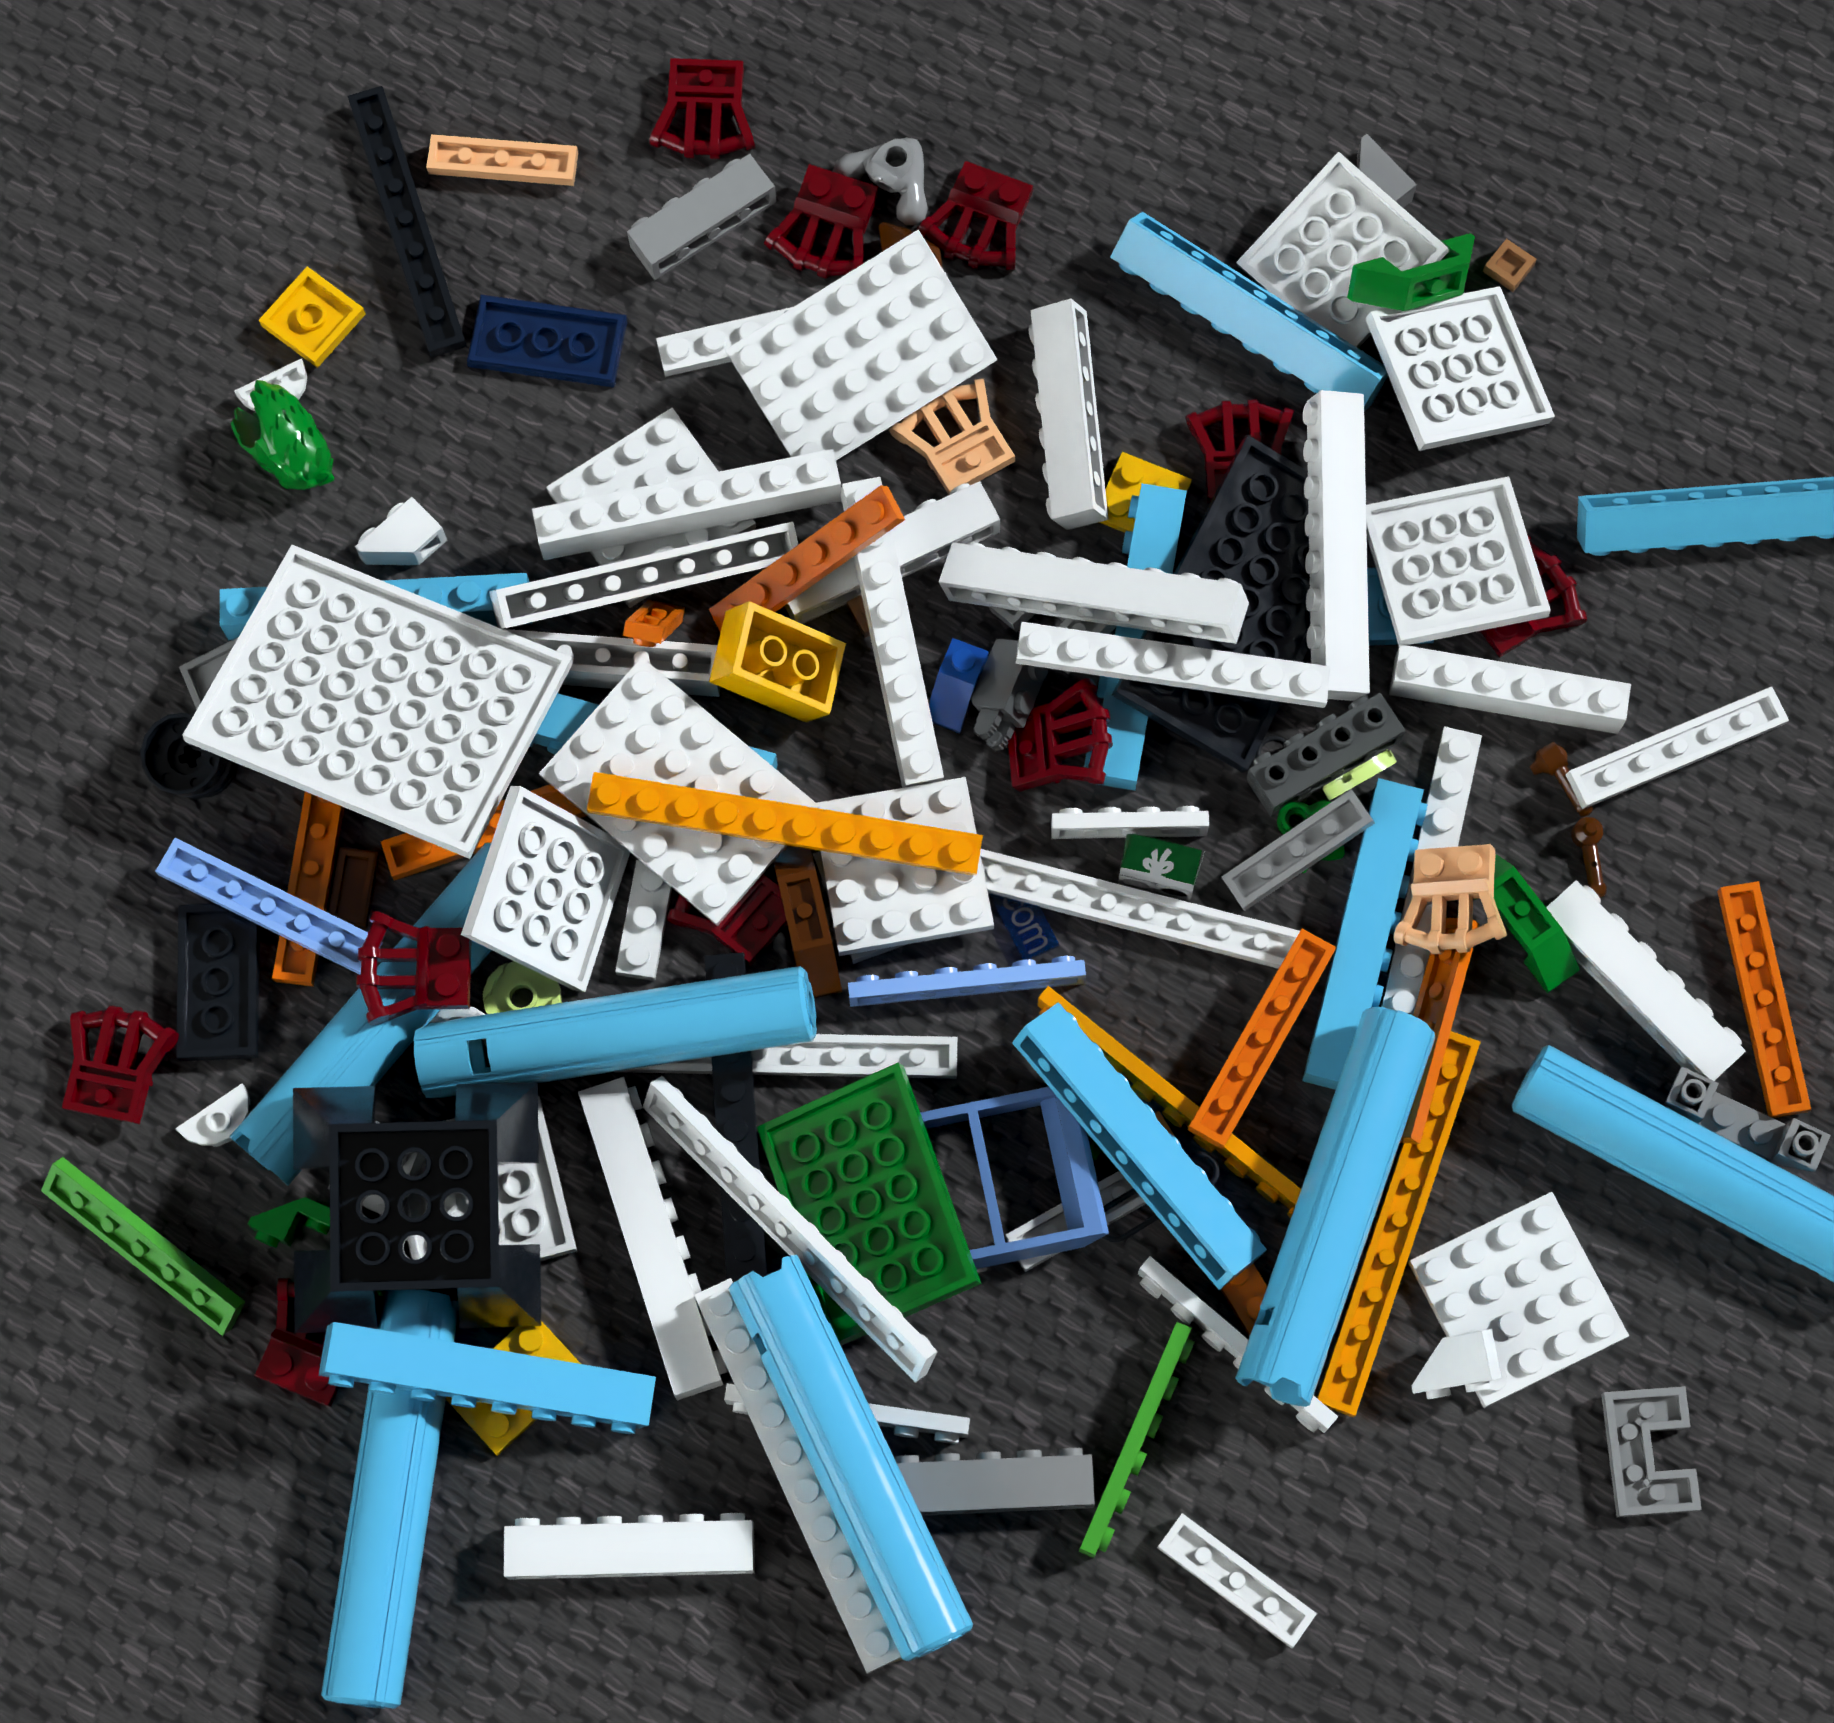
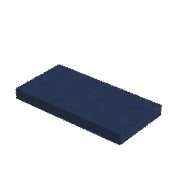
(547, 340)

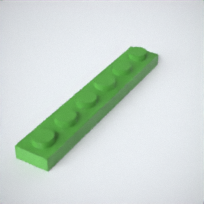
(142, 1246)
(1131, 1457)

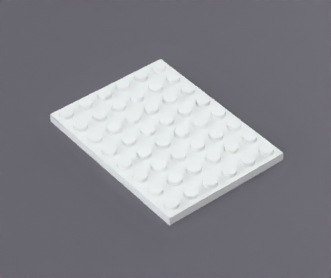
(379, 701)

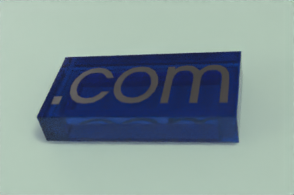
(1025, 926)

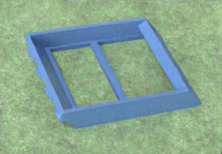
(1072, 1168)

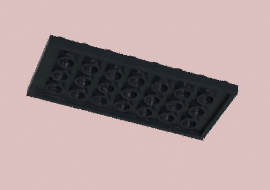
(1260, 541)

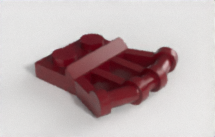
(704, 85)
(985, 196)
(832, 200)
(1218, 461)
(1508, 637)
(1037, 750)
(748, 926)
(441, 969)
(109, 1089)
(292, 1358)

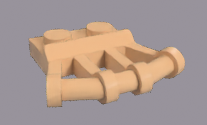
(970, 454)
(1446, 876)

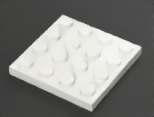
(1326, 231)
(1460, 369)
(649, 456)
(1455, 561)
(546, 889)
(902, 904)
(528, 1200)
(1527, 1285)

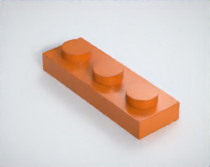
(653, 623)

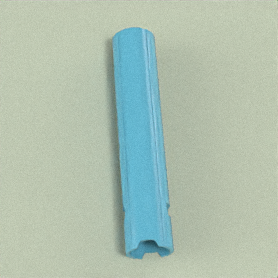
(618, 1032)
(348, 1047)
(1680, 1158)
(1337, 1205)
(851, 1460)
(387, 1522)

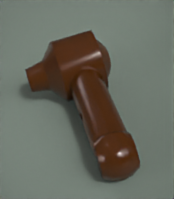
(1553, 761)
(1586, 835)

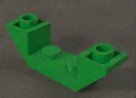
(1384, 285)
(1534, 927)
(284, 1222)

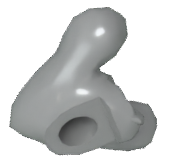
(895, 168)

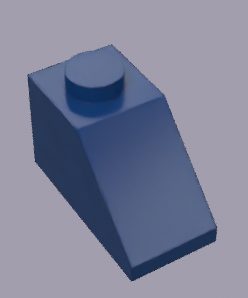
(956, 684)

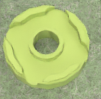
(1359, 774)
(513, 976)

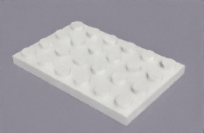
(862, 352)
(664, 736)

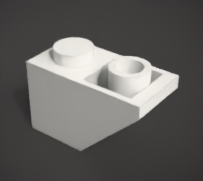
(403, 538)
(1458, 1361)

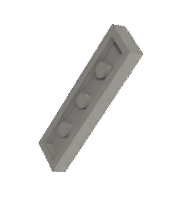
(1298, 849)

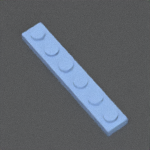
(263, 904)
(951, 983)

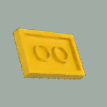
(501, 1429)

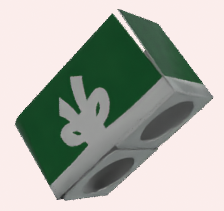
(1162, 863)

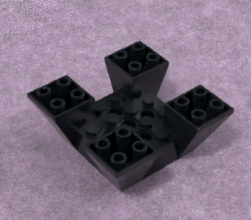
(365, 1158)

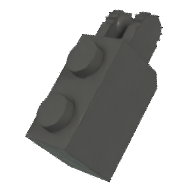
(1005, 694)

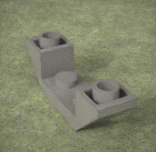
(1782, 1144)

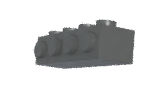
(1324, 754)

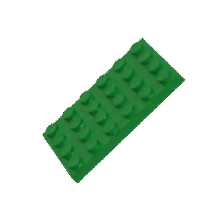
(874, 1191)

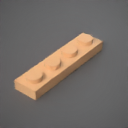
(502, 160)

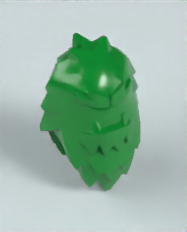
(283, 438)

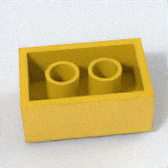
(777, 662)

